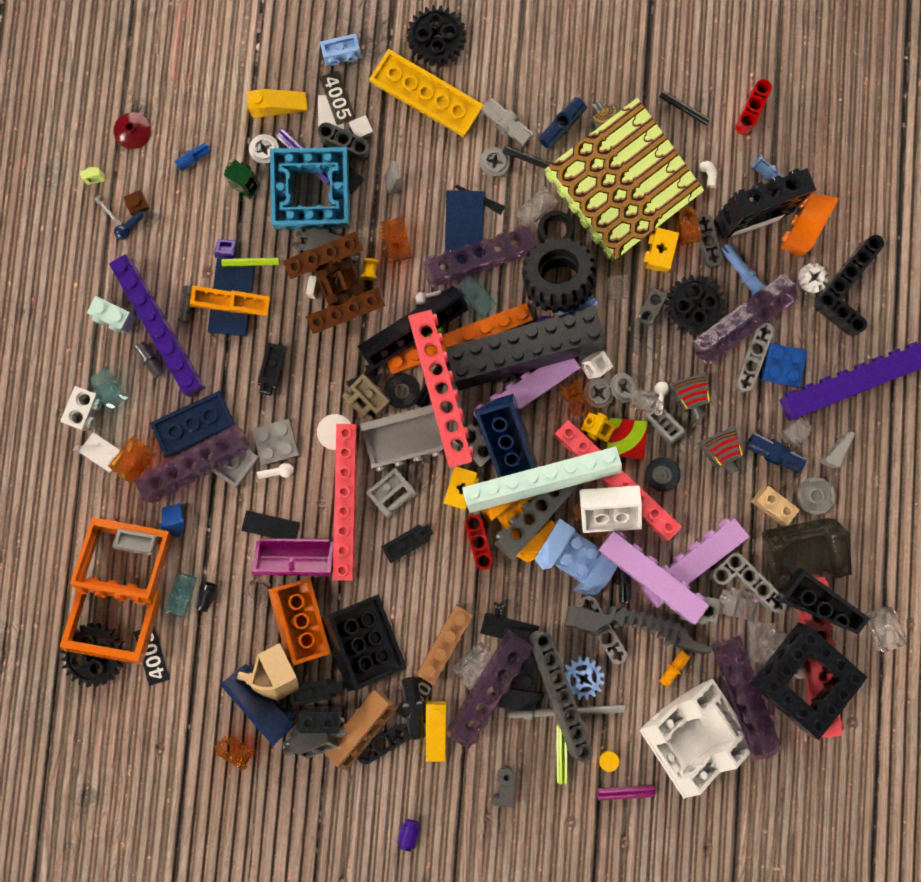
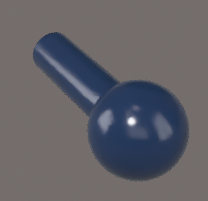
(122, 231)

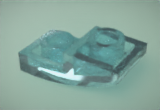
(476, 296)
(181, 594)

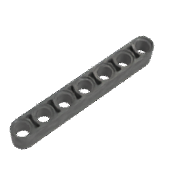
(567, 703)

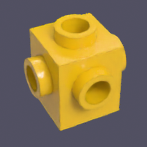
(598, 427)

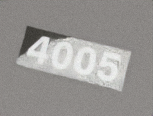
(337, 97)

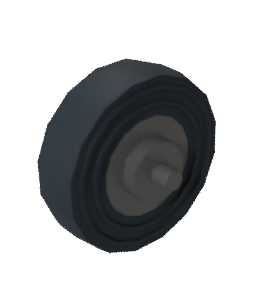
(662, 474)

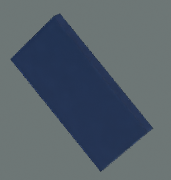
(463, 219)
(228, 279)
(192, 424)

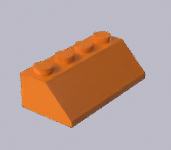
(299, 621)

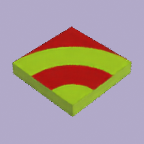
(628, 438)

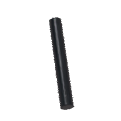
(685, 108)
(526, 157)

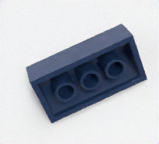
(506, 436)
(264, 712)

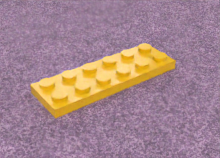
(426, 93)

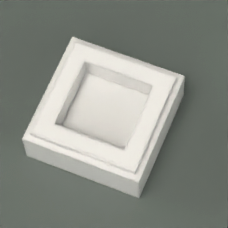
(361, 127)
(312, 287)

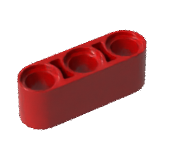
(756, 99)
(484, 550)

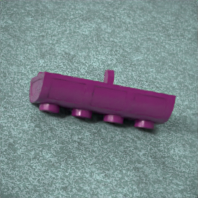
(293, 557)

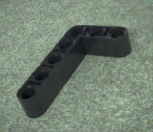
(845, 282)

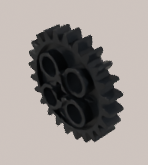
(450, 44)
(681, 294)
(87, 671)

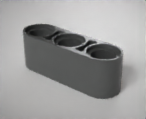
(339, 134)

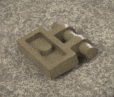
(370, 394)

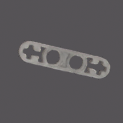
(756, 358)
(607, 628)

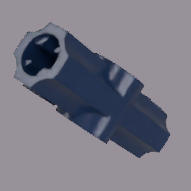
(568, 115)
(776, 453)

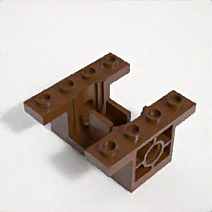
(328, 263)

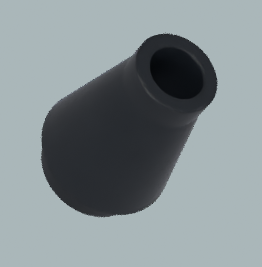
(206, 595)

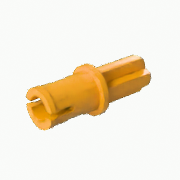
(674, 669)

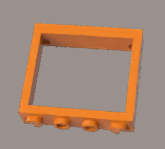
(101, 525)
(104, 652)

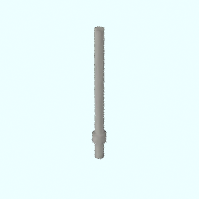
(582, 710)

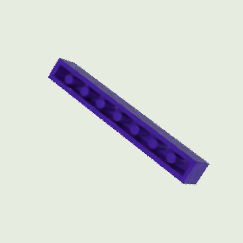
(157, 326)
(853, 382)

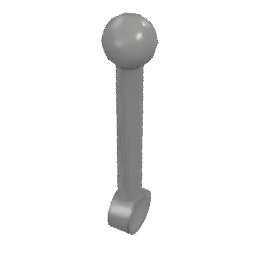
(98, 199)

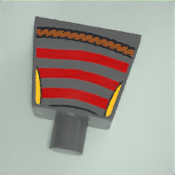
(691, 394)
(723, 449)

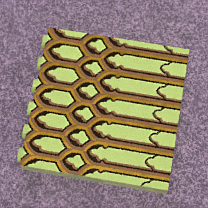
(623, 180)

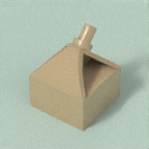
(272, 674)

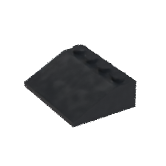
(363, 643)

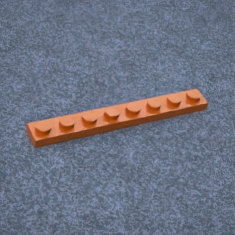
(491, 325)

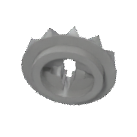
(489, 155)
(598, 383)
(628, 386)

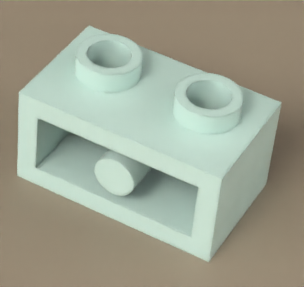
(111, 314)

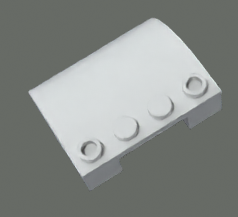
(696, 738)

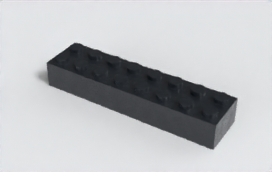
(526, 348)

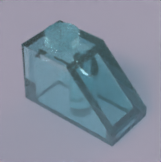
(107, 388)

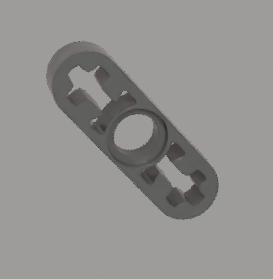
(712, 233)

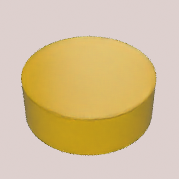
(608, 761)

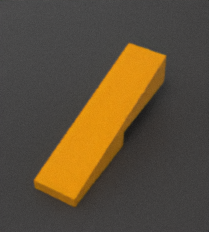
(229, 301)

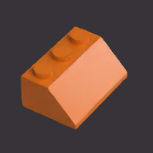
(808, 224)

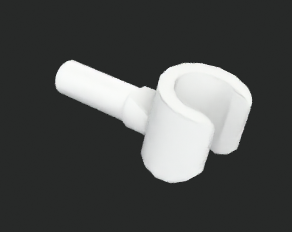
(421, 297)

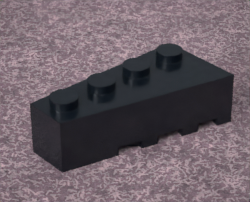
(815, 598)

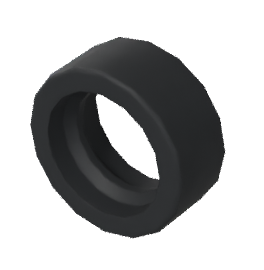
(555, 215)

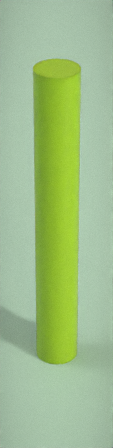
(250, 262)

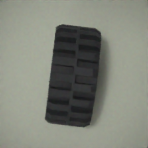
(559, 254)

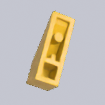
(275, 102)
(435, 731)

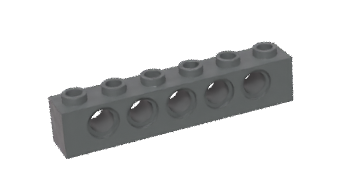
(512, 546)

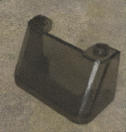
(809, 545)

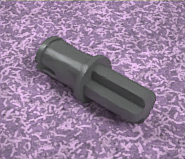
(149, 360)

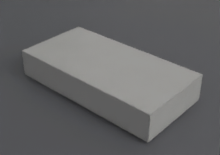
(135, 542)

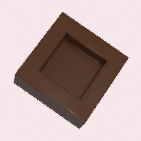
(136, 202)

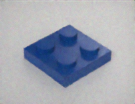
(784, 365)

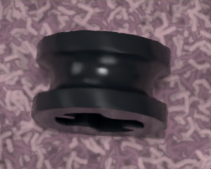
(499, 610)

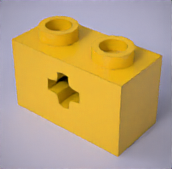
(667, 242)
(458, 477)

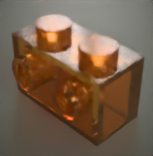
(396, 240)
(132, 460)

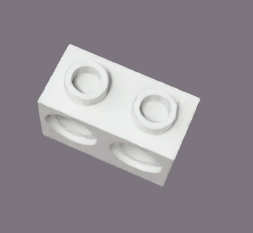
(76, 407)

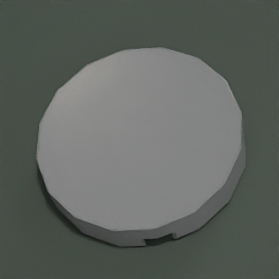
(815, 496)

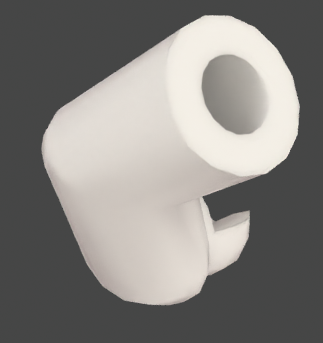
(712, 173)

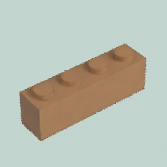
(444, 644)
(361, 729)

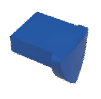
(173, 519)

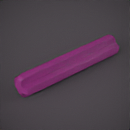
(626, 792)

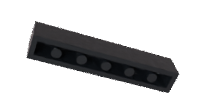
(399, 335)

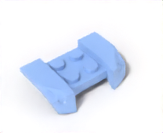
(576, 558)

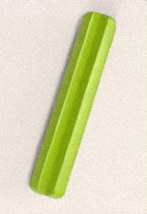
(562, 758)

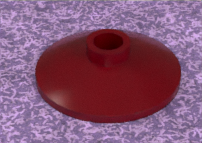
(132, 138)

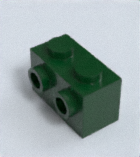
(242, 178)

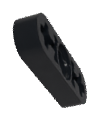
(381, 752)

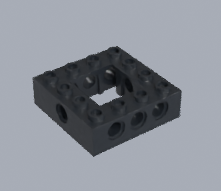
(785, 197)
(785, 662)

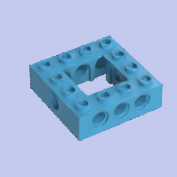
(289, 161)

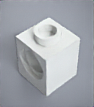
(596, 364)

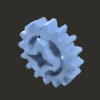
(588, 670)

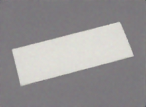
(756, 226)

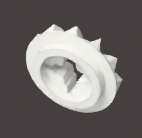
(255, 147)
(814, 286)

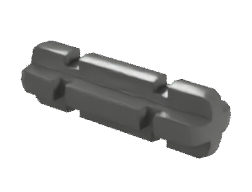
(185, 308)

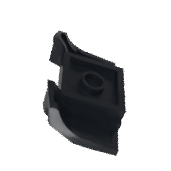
(522, 692)

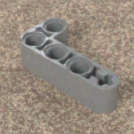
(751, 585)

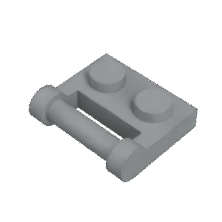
(388, 487)

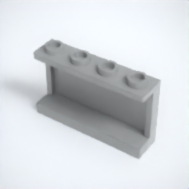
(402, 438)

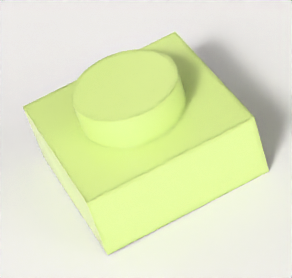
(92, 175)

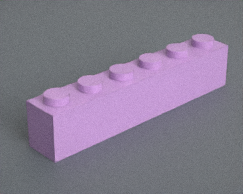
(536, 383)
(703, 554)
(653, 578)

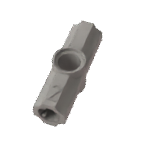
(507, 122)

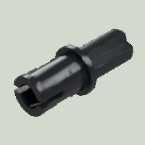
(623, 586)

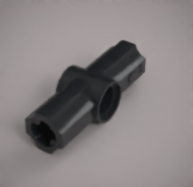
(413, 708)

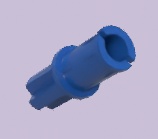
(192, 156)

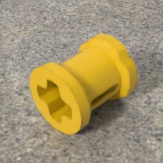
(370, 269)

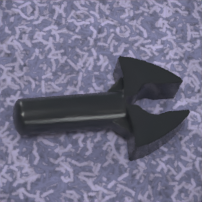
(368, 372)

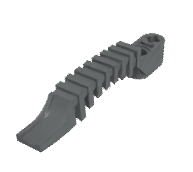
(592, 622)

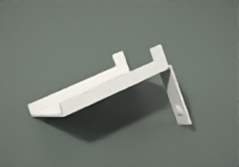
(98, 451)

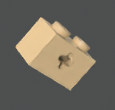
(775, 505)

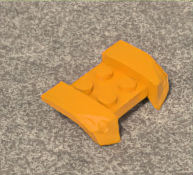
(506, 512)

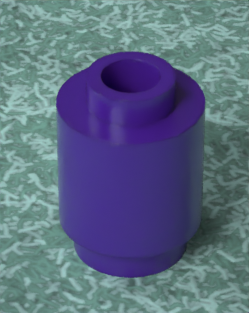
(409, 835)

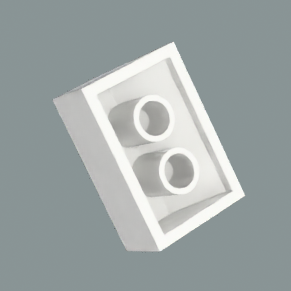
(611, 509)

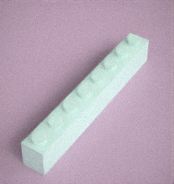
(542, 479)

